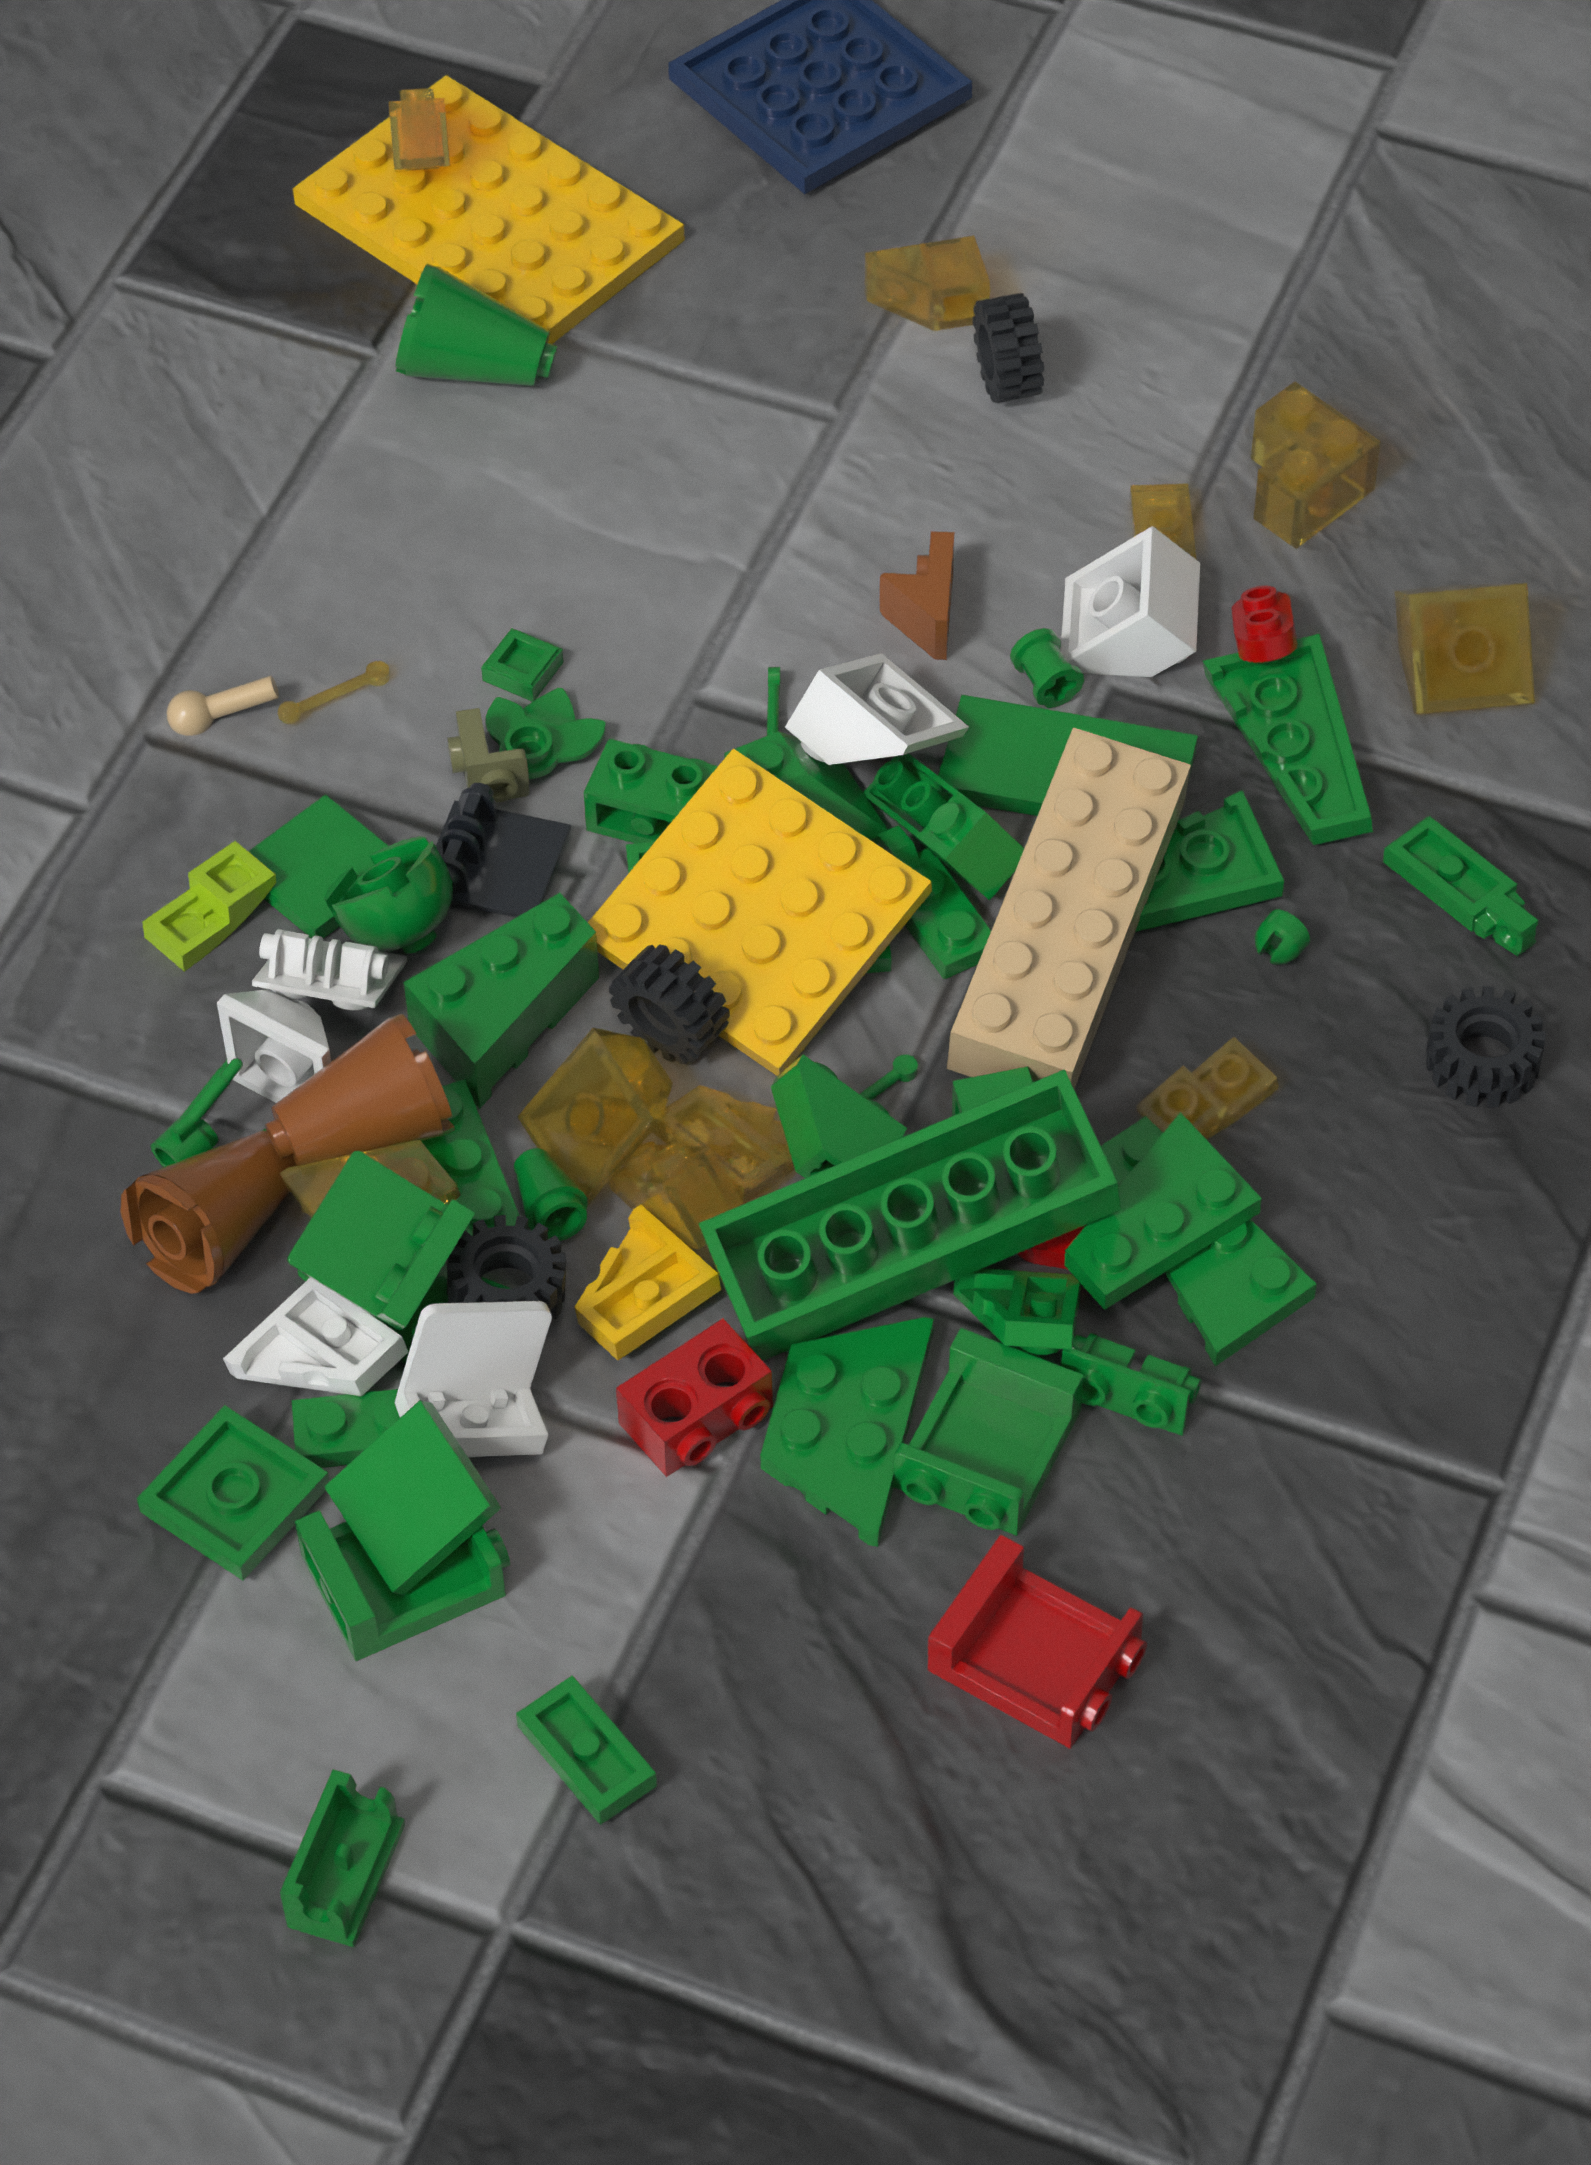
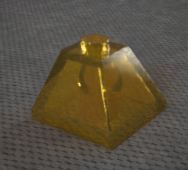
(1465, 646)
(598, 1107)

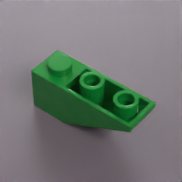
(946, 823)

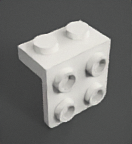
(479, 1373)

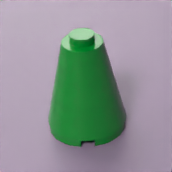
(470, 336)

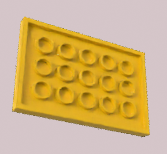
(504, 217)

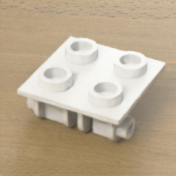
(346, 973)

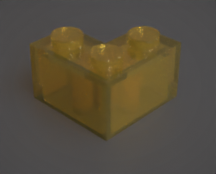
(1311, 464)

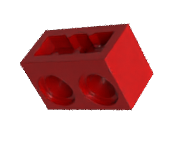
(686, 1388)

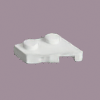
(318, 1345)

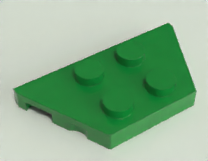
(844, 1416)

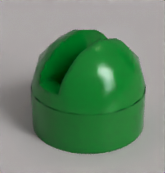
(1281, 937)

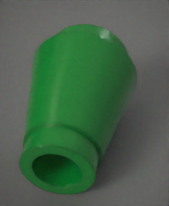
(550, 1195)

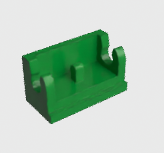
(341, 1861)

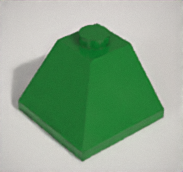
(824, 784)

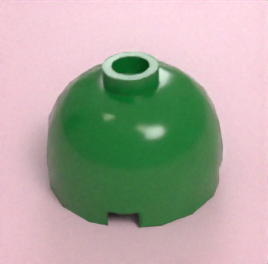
(395, 899)

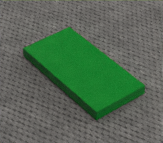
(1016, 748)

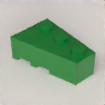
(502, 992)

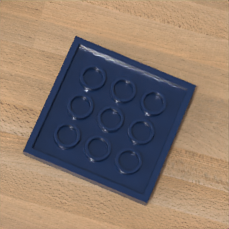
(819, 85)

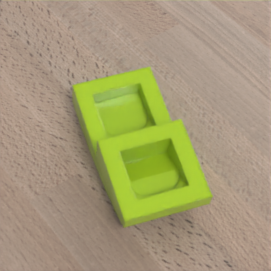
(218, 901)

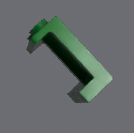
(990, 1433)
(366, 1607)

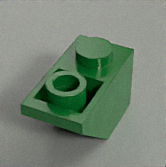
(827, 1119)

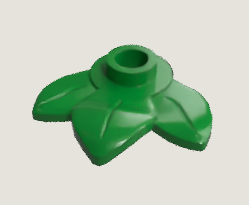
(544, 731)

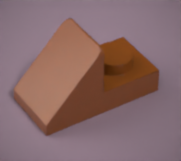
(922, 601)

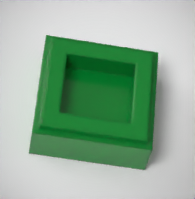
(522, 664)

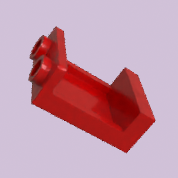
(1034, 1647)

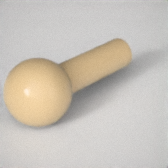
(194, 713)

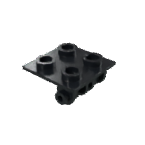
(498, 856)

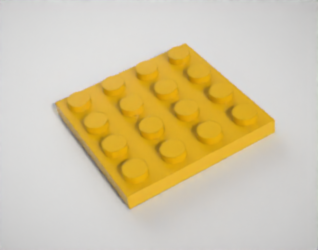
(767, 902)

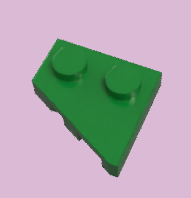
(1023, 1307)

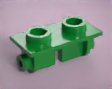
(1153, 1396)

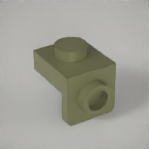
(502, 771)

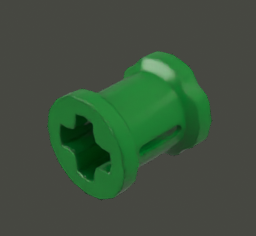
(1046, 667)

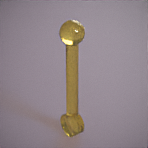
(376, 674)

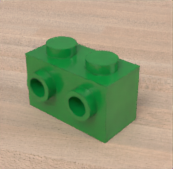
(639, 790)

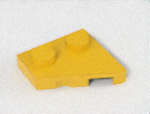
(643, 1286)

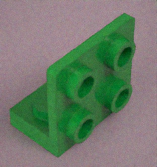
(379, 1240)

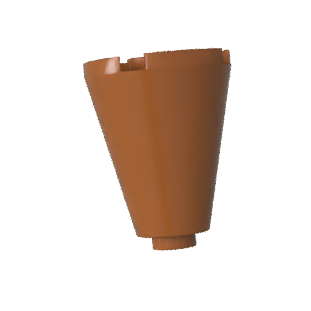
(363, 1100)
(205, 1209)

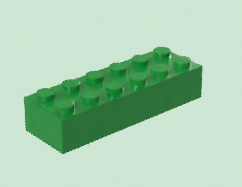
(911, 1215)

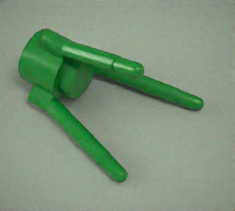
(190, 1133)

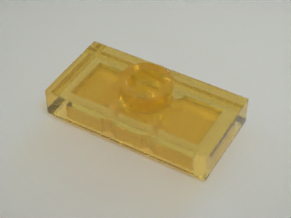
(1166, 509)

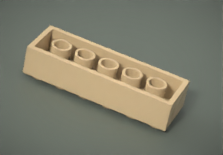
(1070, 911)

